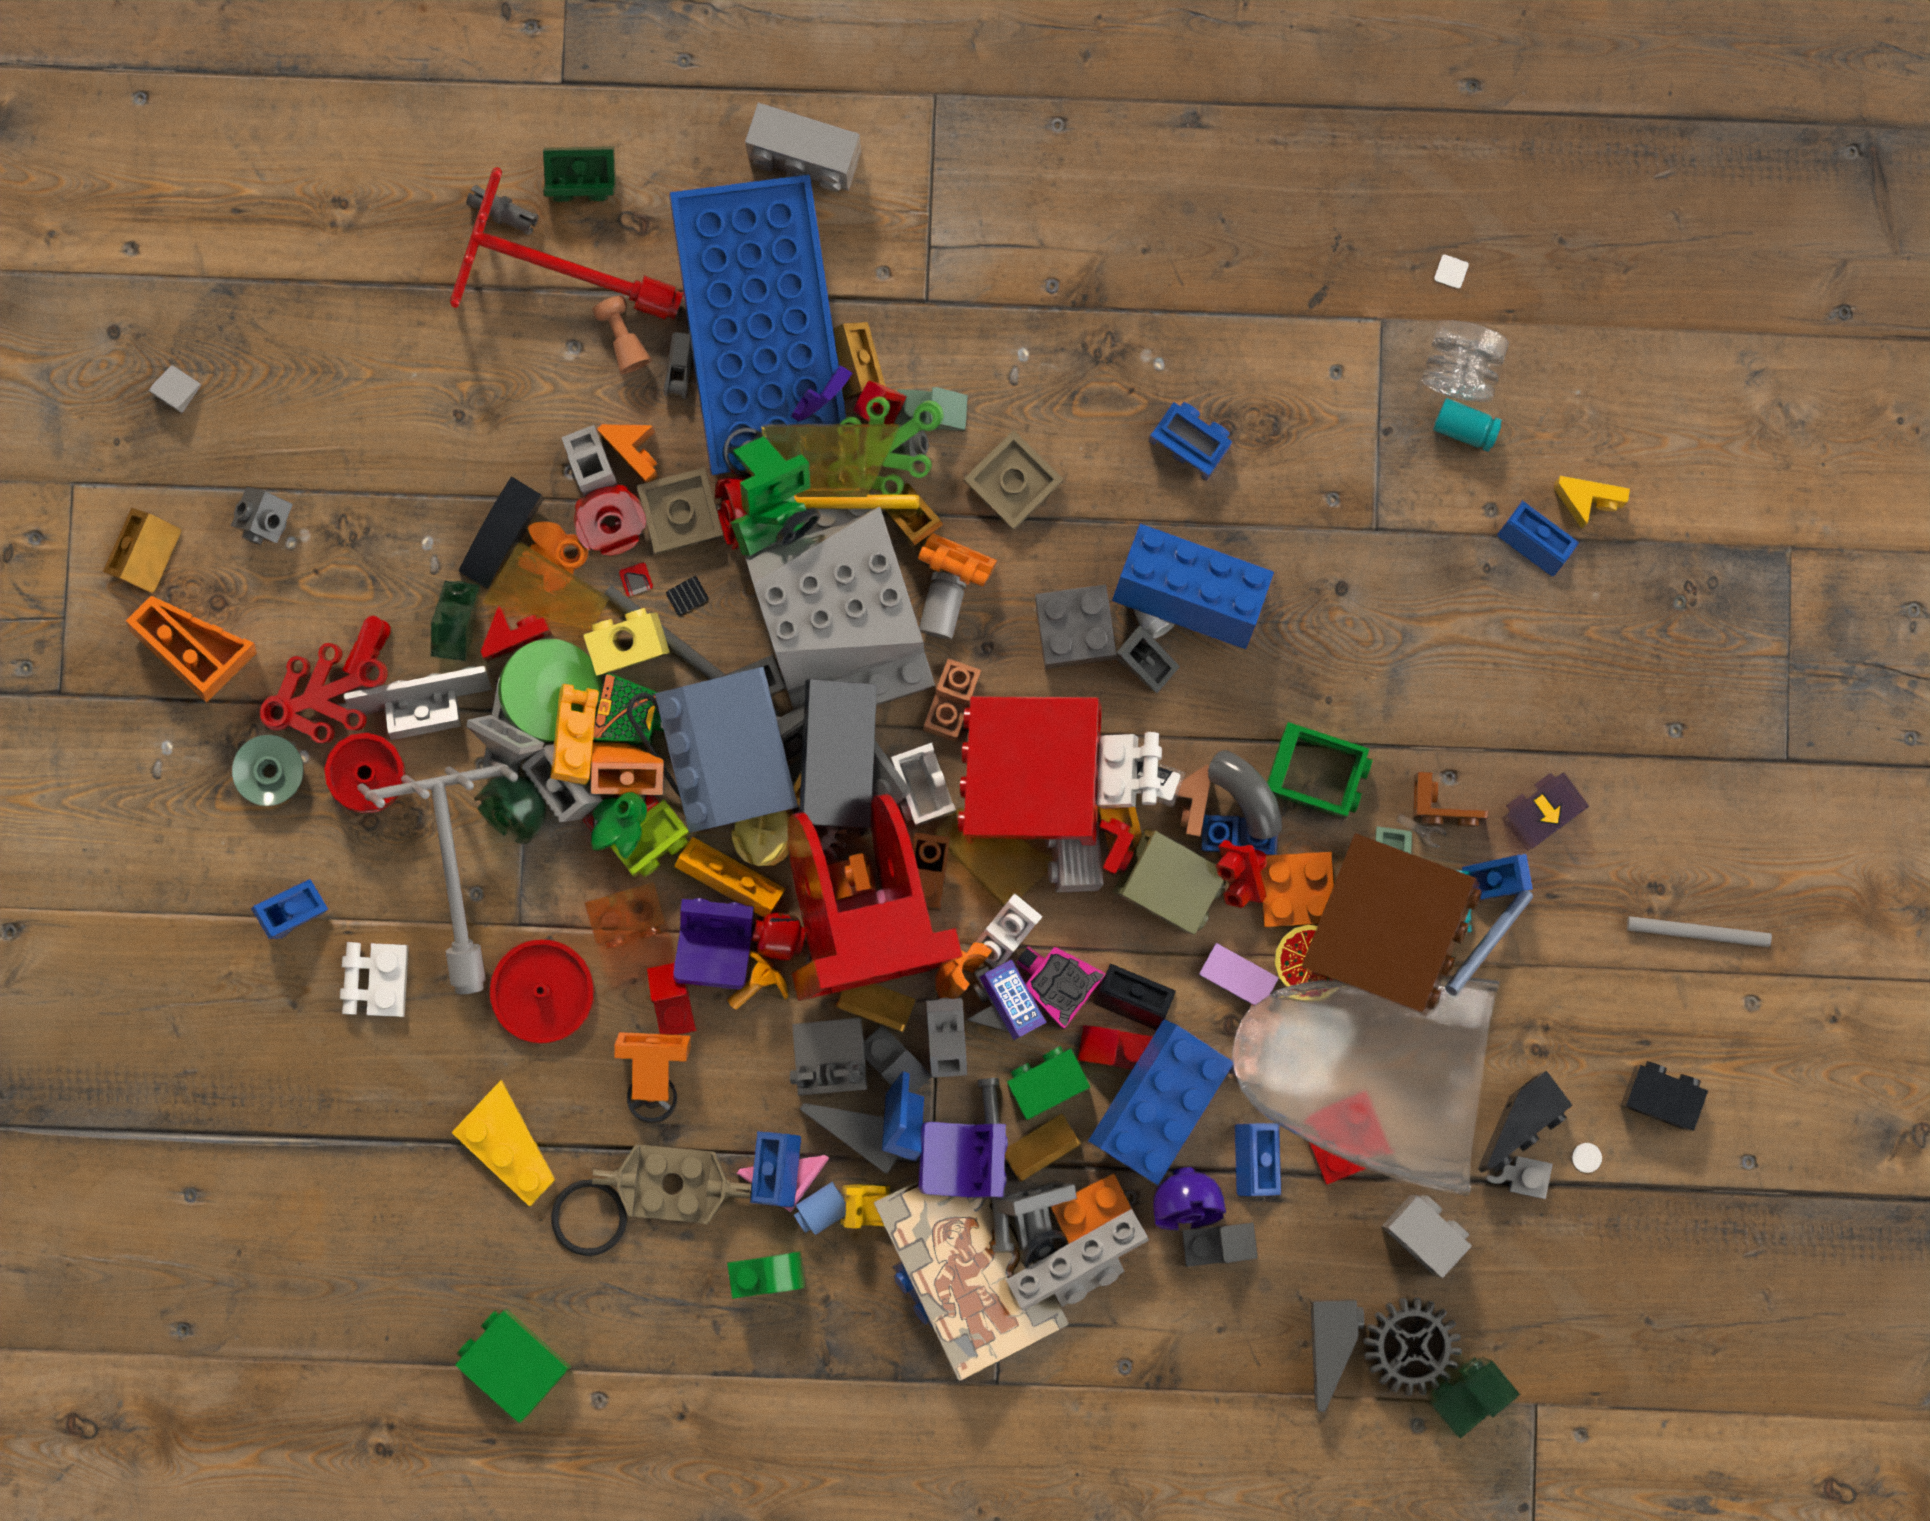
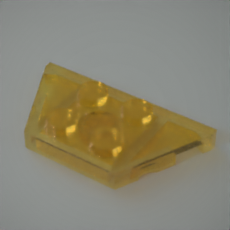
(840, 456)

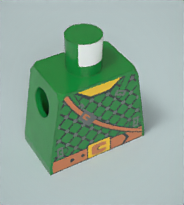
(612, 719)

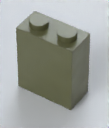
(1170, 882)

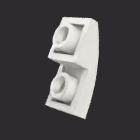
(1008, 930)

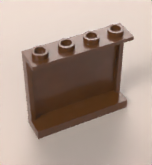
(1392, 924)

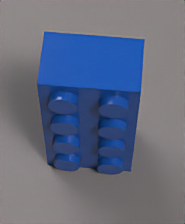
(1193, 586)
(1161, 1101)

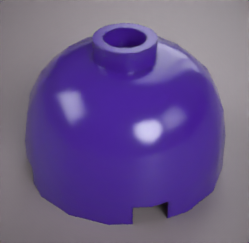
(1188, 1199)

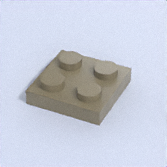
(1013, 480)
(680, 511)

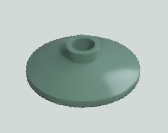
(250, 766)

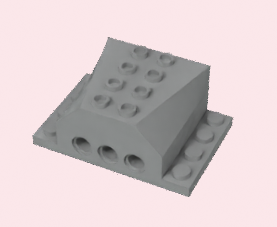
(841, 607)

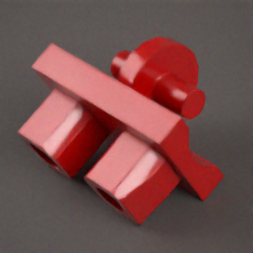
(1242, 870)

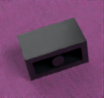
(1665, 1097)

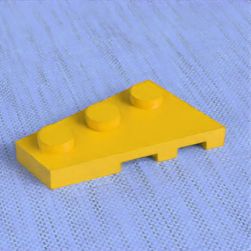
(505, 1145)

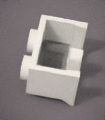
(929, 793)

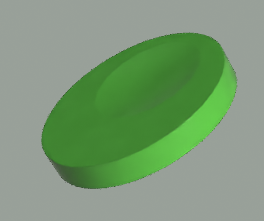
(533, 682)

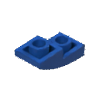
(1233, 829)

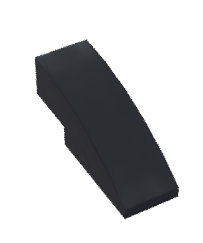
(500, 532)

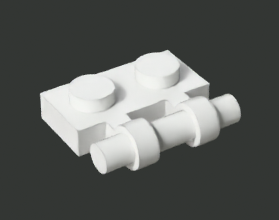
(1119, 770)
(386, 979)

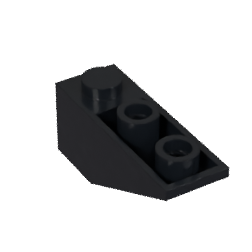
(1526, 1113)

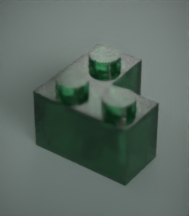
(1473, 1396)

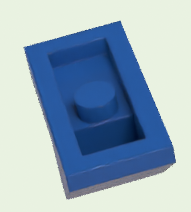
(1502, 876)
(289, 910)

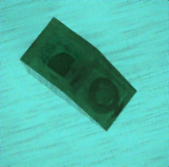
(454, 620)

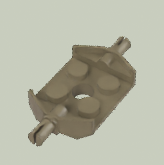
(642, 1190)

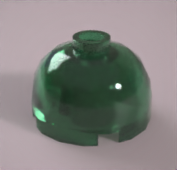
(513, 807)

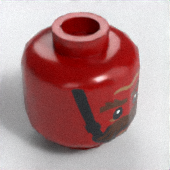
(778, 936)

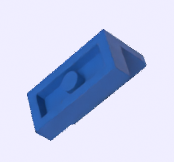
(903, 1120)

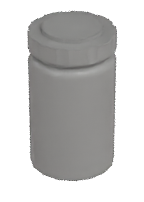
(942, 605)

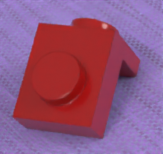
(1119, 855)

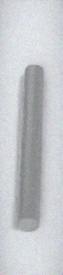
(1699, 931)

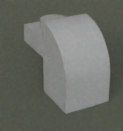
(588, 460)
(946, 1037)

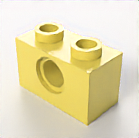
(647, 642)

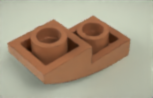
(951, 699)

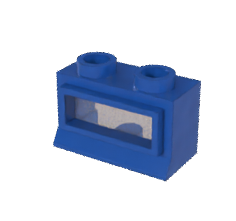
(1192, 438)

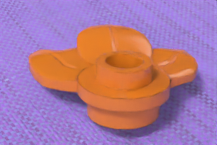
(551, 541)

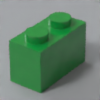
(1047, 1083)

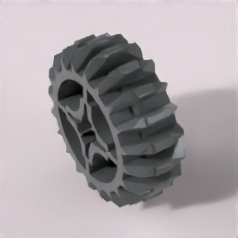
(1400, 1358)

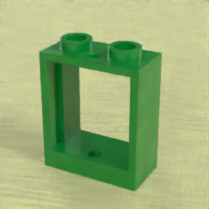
(1283, 756)

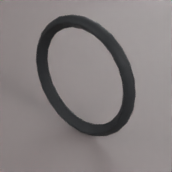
(590, 1251)

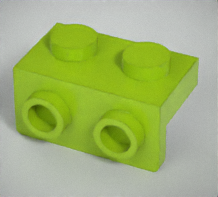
(660, 834)

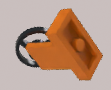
(651, 1069)

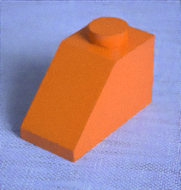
(624, 769)

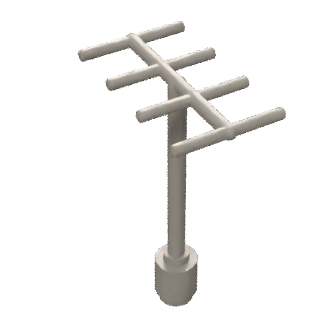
(464, 957)

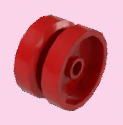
(349, 757)

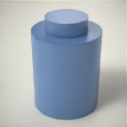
(821, 1209)

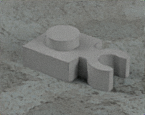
(1525, 1177)

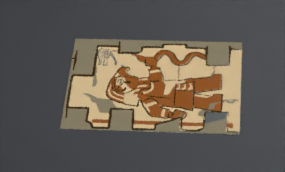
(961, 1280)

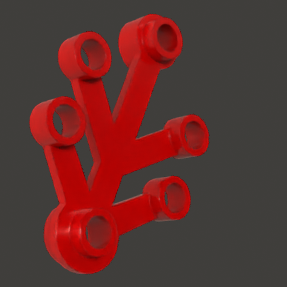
(318, 695)

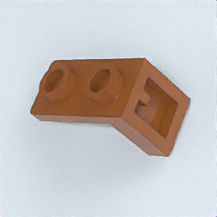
(1427, 792)

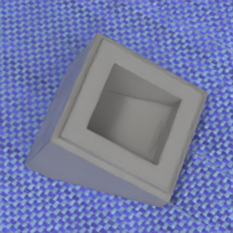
(175, 388)

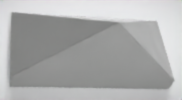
(503, 739)

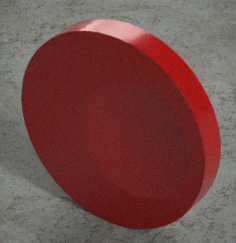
(542, 991)

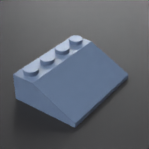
(726, 750)

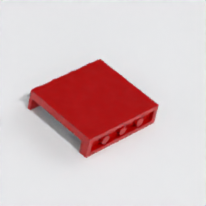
(1031, 768)

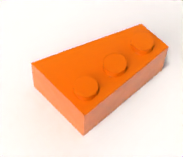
(194, 650)

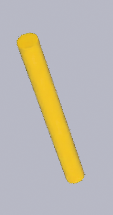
(868, 502)

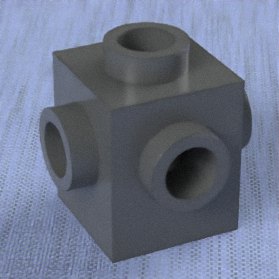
(261, 516)

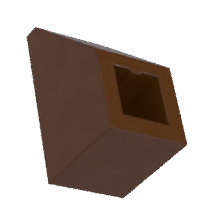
(931, 860)

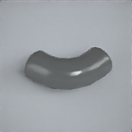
(1250, 792)

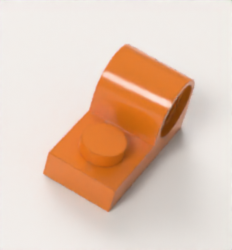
(852, 877)

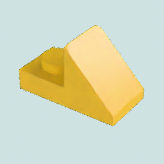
(1579, 495)

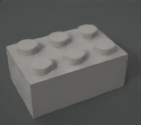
(803, 147)

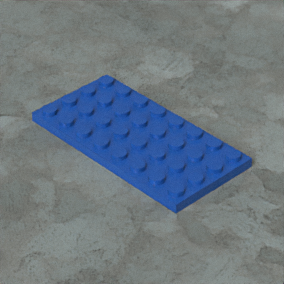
(754, 307)

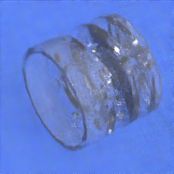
(1467, 354)

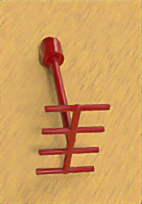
(648, 295)

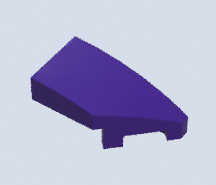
(812, 402)

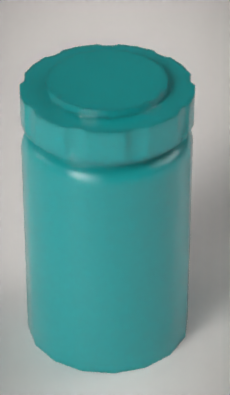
(1467, 425)

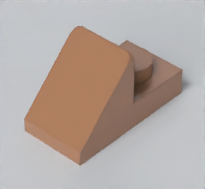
(1195, 790)

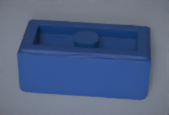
(1537, 539)
(1257, 1159)
(775, 1169)

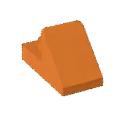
(625, 441)

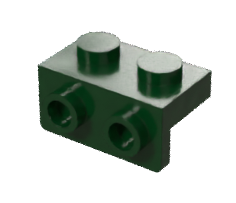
(579, 173)

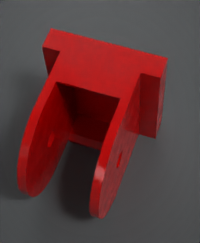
(870, 941)

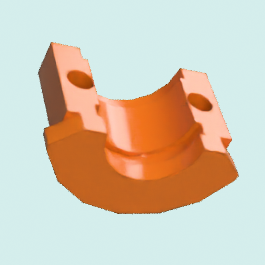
(950, 979)

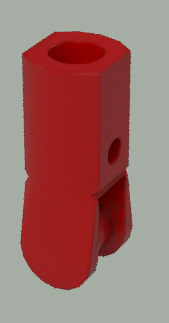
(369, 643)

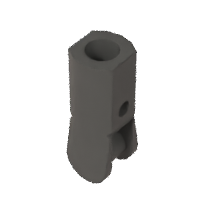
(681, 361)

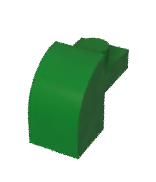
(766, 1275)

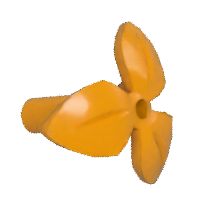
(761, 976)

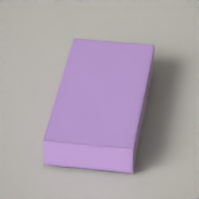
(1238, 975)

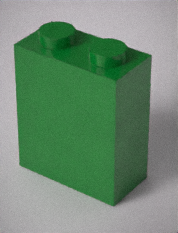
(511, 1364)

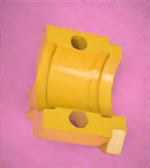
(860, 1204)

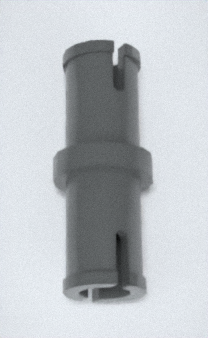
(504, 211)

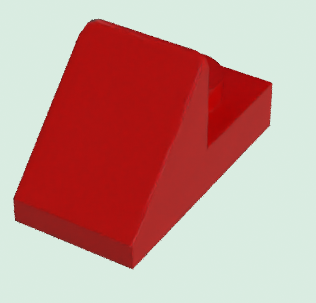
(503, 640)
(670, 1001)
(1111, 1047)

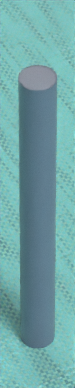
(1488, 942)

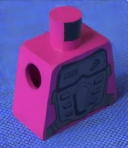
(1059, 982)

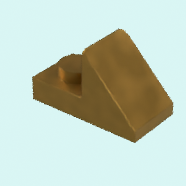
(914, 523)

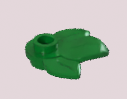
(619, 823)

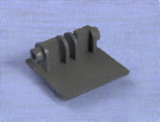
(829, 1057)

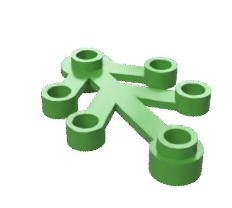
(905, 432)

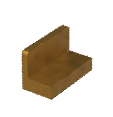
(858, 355)
(142, 550)
(878, 1005)
(1041, 1147)

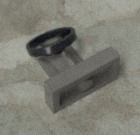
(1033, 1218)

